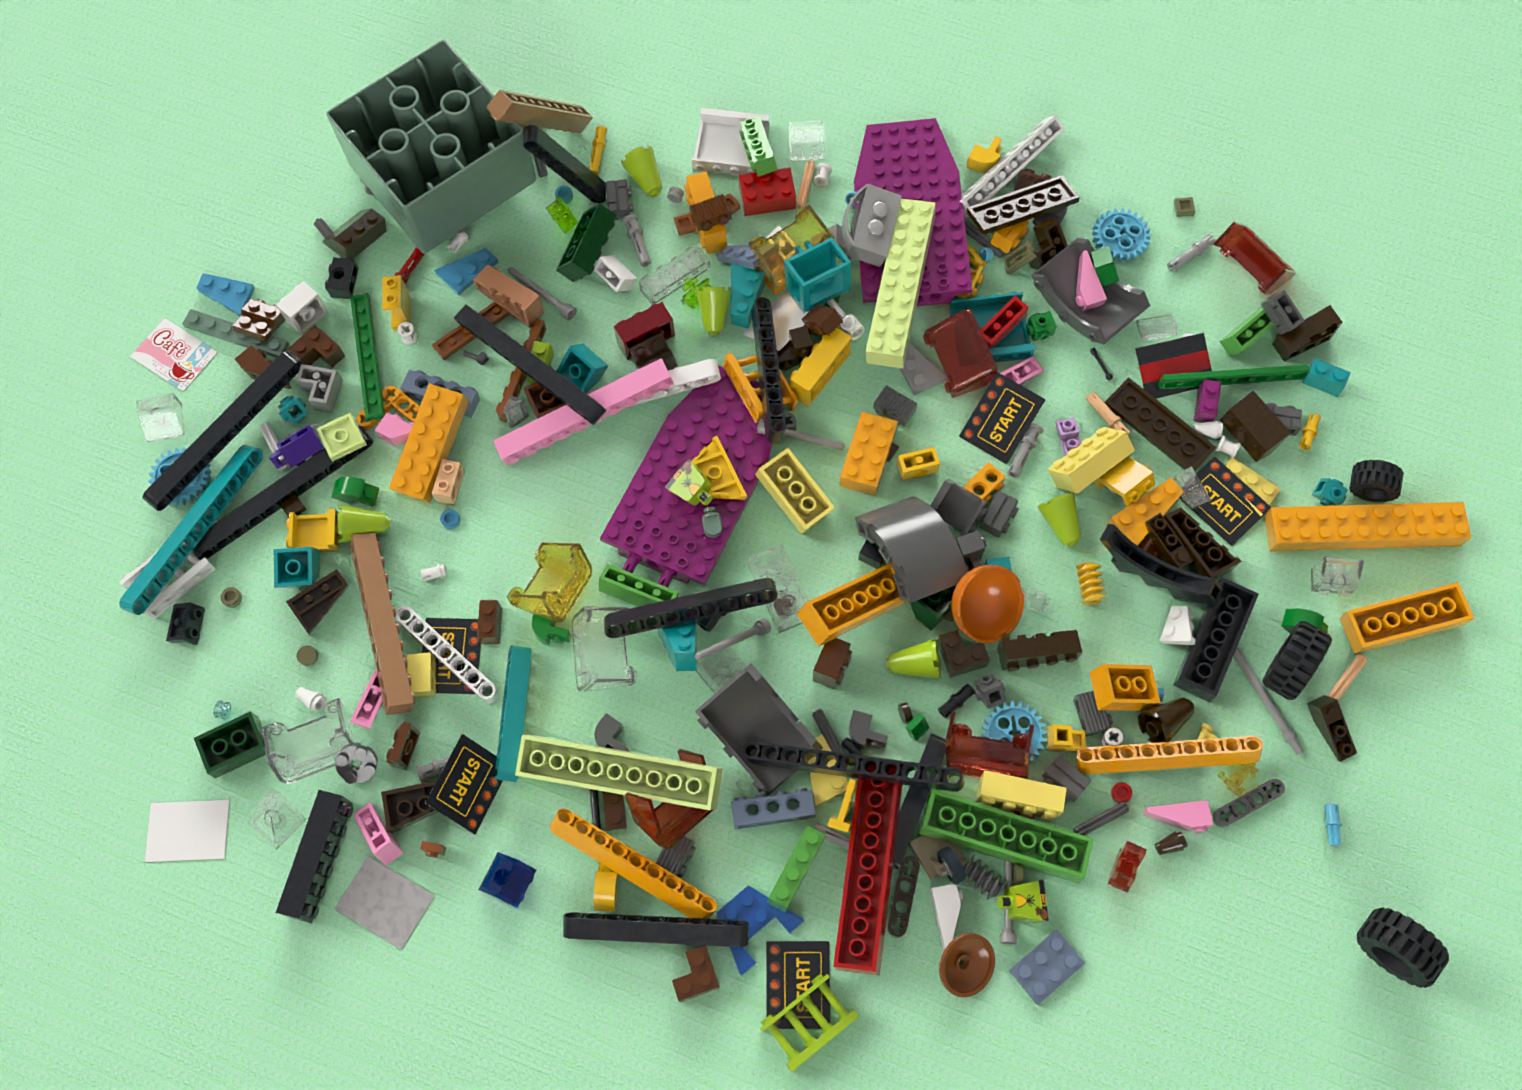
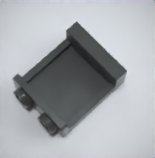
(959, 506)

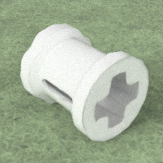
(823, 175)
(408, 331)
(1228, 446)
(1112, 732)

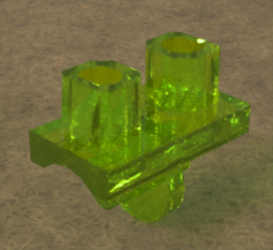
(562, 215)
(690, 297)

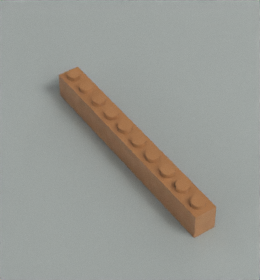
(538, 111)
(381, 624)

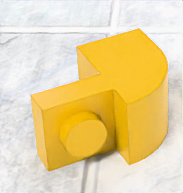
(984, 159)
(1063, 738)
(605, 889)

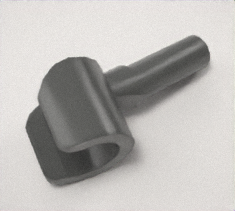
(481, 358)

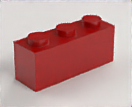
(1004, 322)

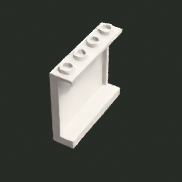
(720, 144)

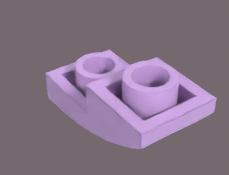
(1068, 434)

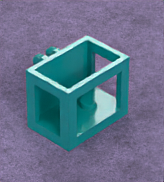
(813, 274)

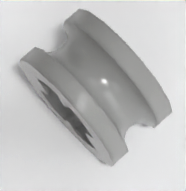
(675, 194)

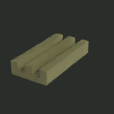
(1019, 260)

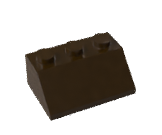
(356, 233)
(1255, 426)

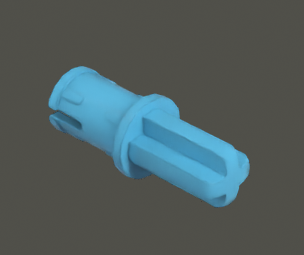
(1333, 824)

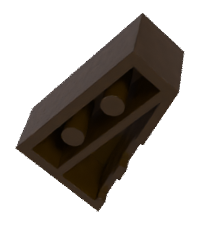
(1309, 334)
(316, 601)

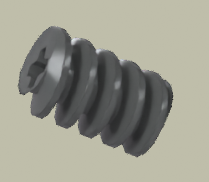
(983, 879)

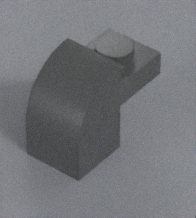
(607, 732)
(860, 732)

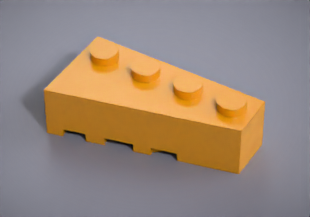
(1133, 518)

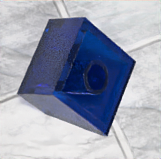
(507, 879)

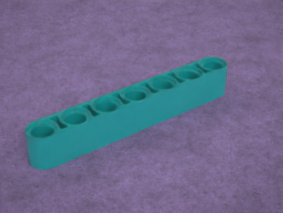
(513, 712)

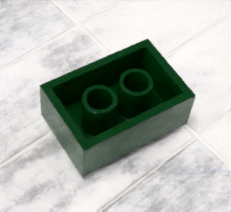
(231, 744)

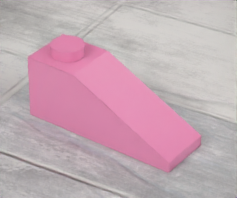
(1089, 289)
(1023, 371)
(369, 704)
(1186, 816)
(374, 830)

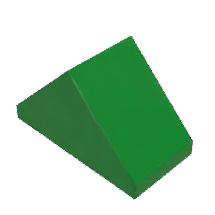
(1105, 266)

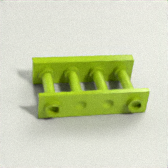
(811, 1043)

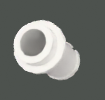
(458, 241)
(434, 572)

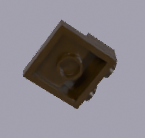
(650, 350)

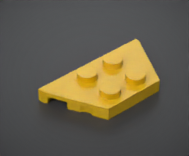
(720, 472)

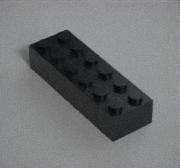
(1216, 641)
(315, 857)

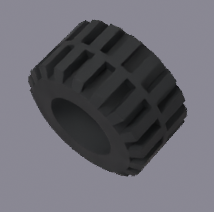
(1376, 480)

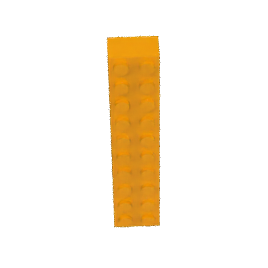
(1367, 526)

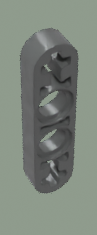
(1247, 800)

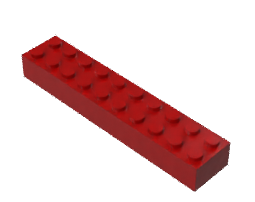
(868, 876)

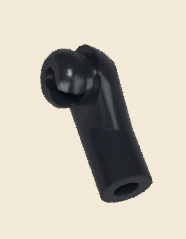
(852, 748)

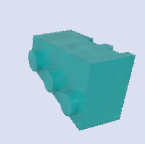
(746, 288)
(681, 645)

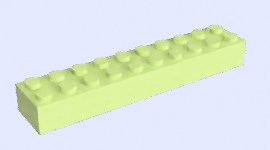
(900, 284)
(619, 771)

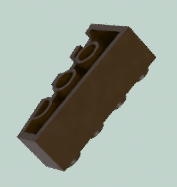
(1209, 556)
(1038, 650)
(406, 806)

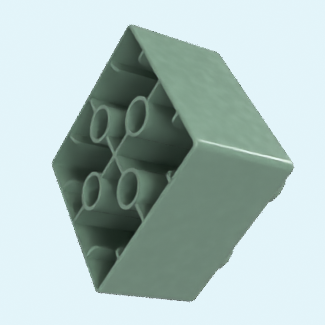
(432, 146)

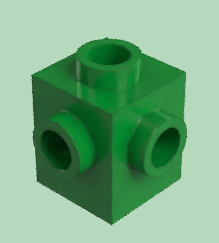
(1041, 326)

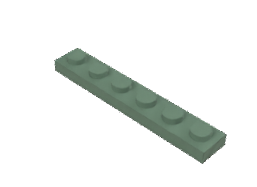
(223, 330)

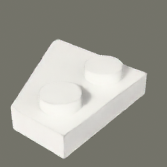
(1178, 627)

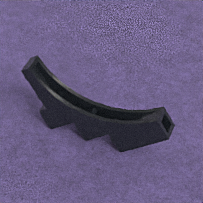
(1157, 573)

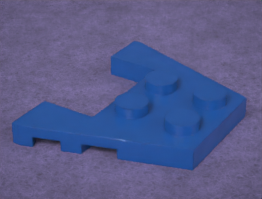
(753, 907)

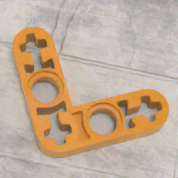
(393, 402)

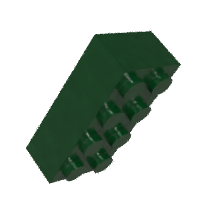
(586, 243)

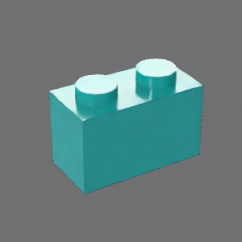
(1326, 377)

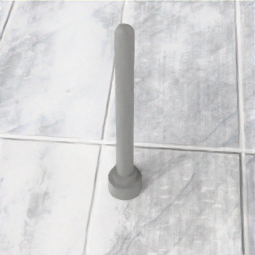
(567, 310)
(804, 437)
(760, 627)
(1008, 934)

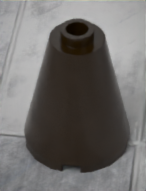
(1165, 720)

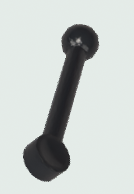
(1109, 376)

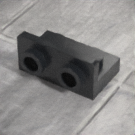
(185, 623)

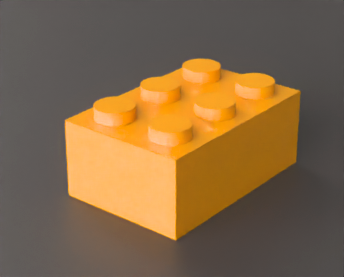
(1124, 687)

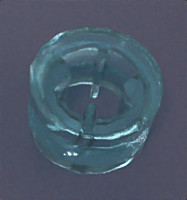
(222, 709)

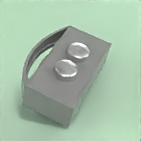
(871, 224)

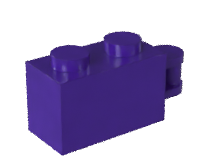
(297, 448)

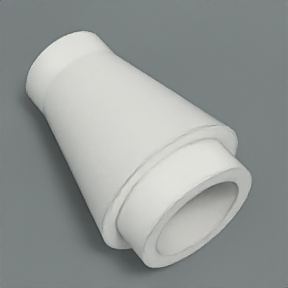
(1210, 429)
(312, 700)

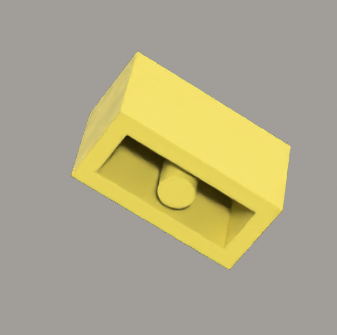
(423, 673)

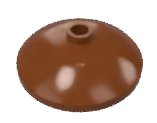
(973, 970)

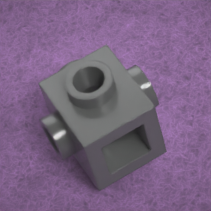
(989, 691)

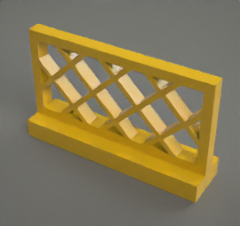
(840, 822)

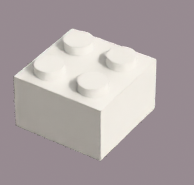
(302, 307)

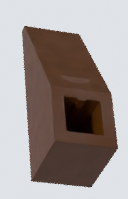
(254, 363)

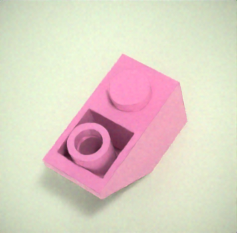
(393, 429)

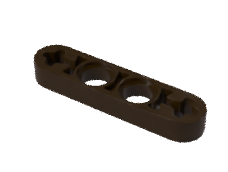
(906, 897)

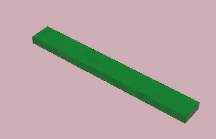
(367, 357)
(1238, 376)

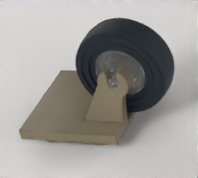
(940, 858)

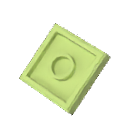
(341, 437)

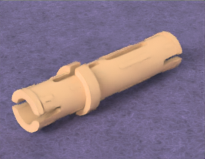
(1113, 421)

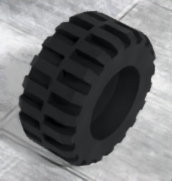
(1297, 660)
(1403, 947)

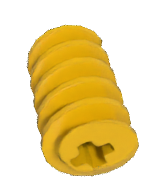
(1090, 583)

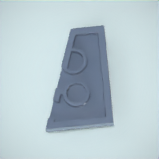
(738, 255)

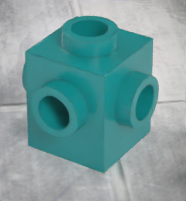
(298, 412)
(1330, 492)

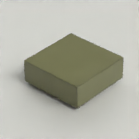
(1184, 207)

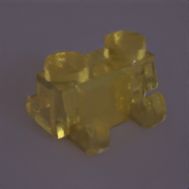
(1238, 777)

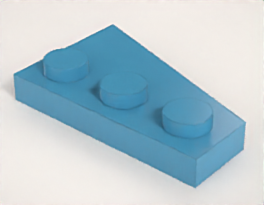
(460, 273)
(228, 292)

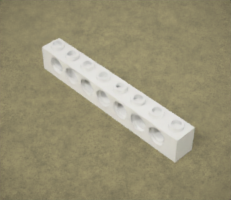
(1012, 162)

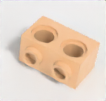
(448, 482)

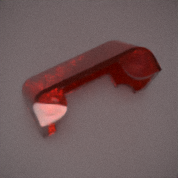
(962, 353)

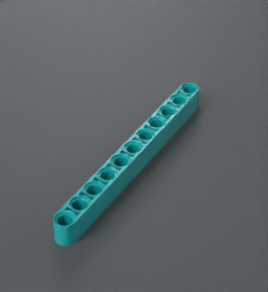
(190, 530)

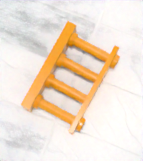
(747, 393)

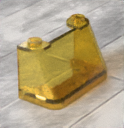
(780, 246)
(557, 582)

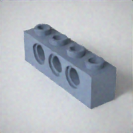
(416, 379)
(743, 820)

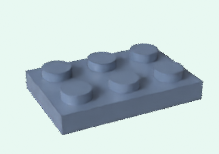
(1046, 967)

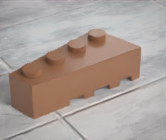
(510, 295)

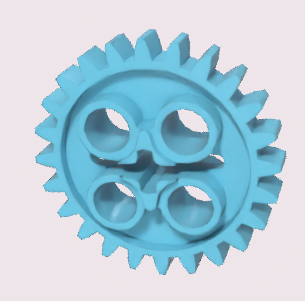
(1121, 234)
(193, 488)
(995, 732)

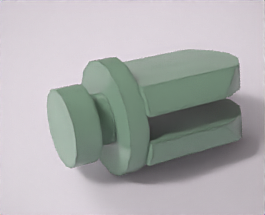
(711, 522)

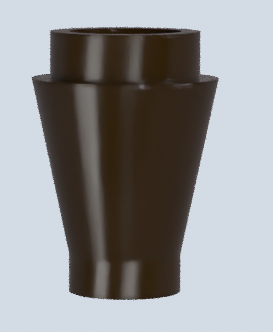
(1172, 843)

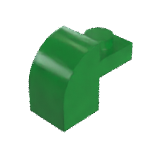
(355, 489)
(1294, 615)
(545, 631)

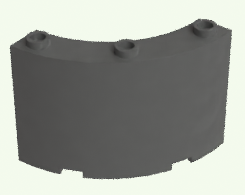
(1058, 286)
(916, 546)
(754, 712)

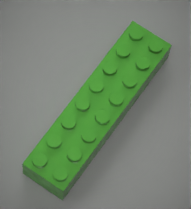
(1006, 836)

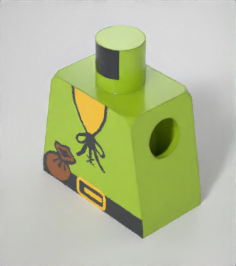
(690, 484)
(1025, 902)

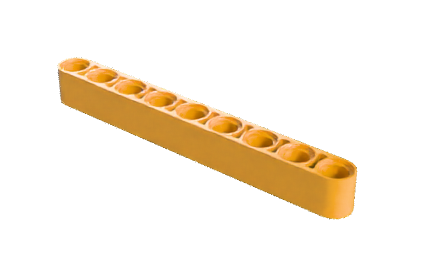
(1182, 755)
(632, 865)

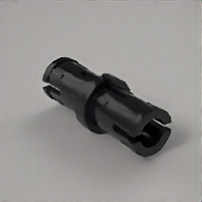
(956, 701)

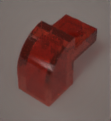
(1126, 866)

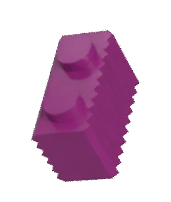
(1207, 401)

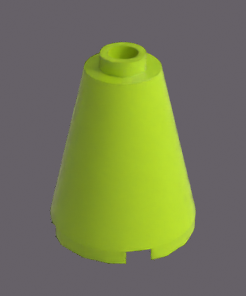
(643, 168)
(713, 307)
(1062, 518)
(360, 521)
(917, 660)

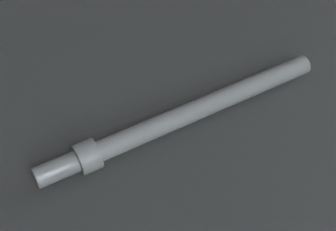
(1288, 735)

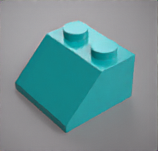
(582, 367)
(296, 566)

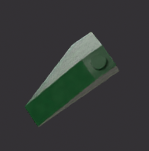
(929, 609)

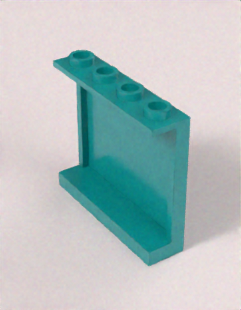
(1017, 343)

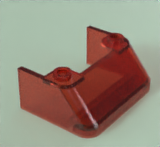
(1255, 257)
(976, 753)
(667, 821)

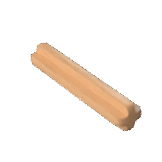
(805, 184)
(1348, 677)

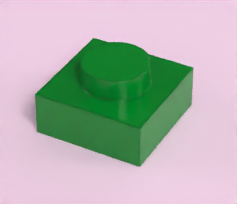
(917, 727)

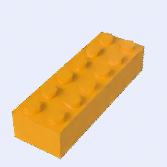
(429, 443)
(851, 605)
(1406, 618)

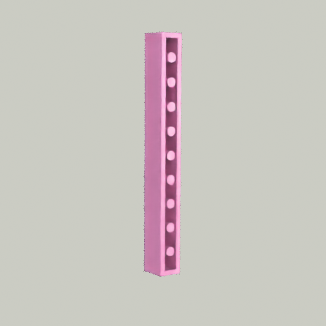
(564, 421)

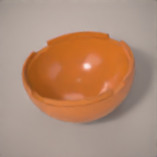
(988, 603)

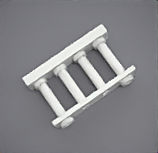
(179, 588)

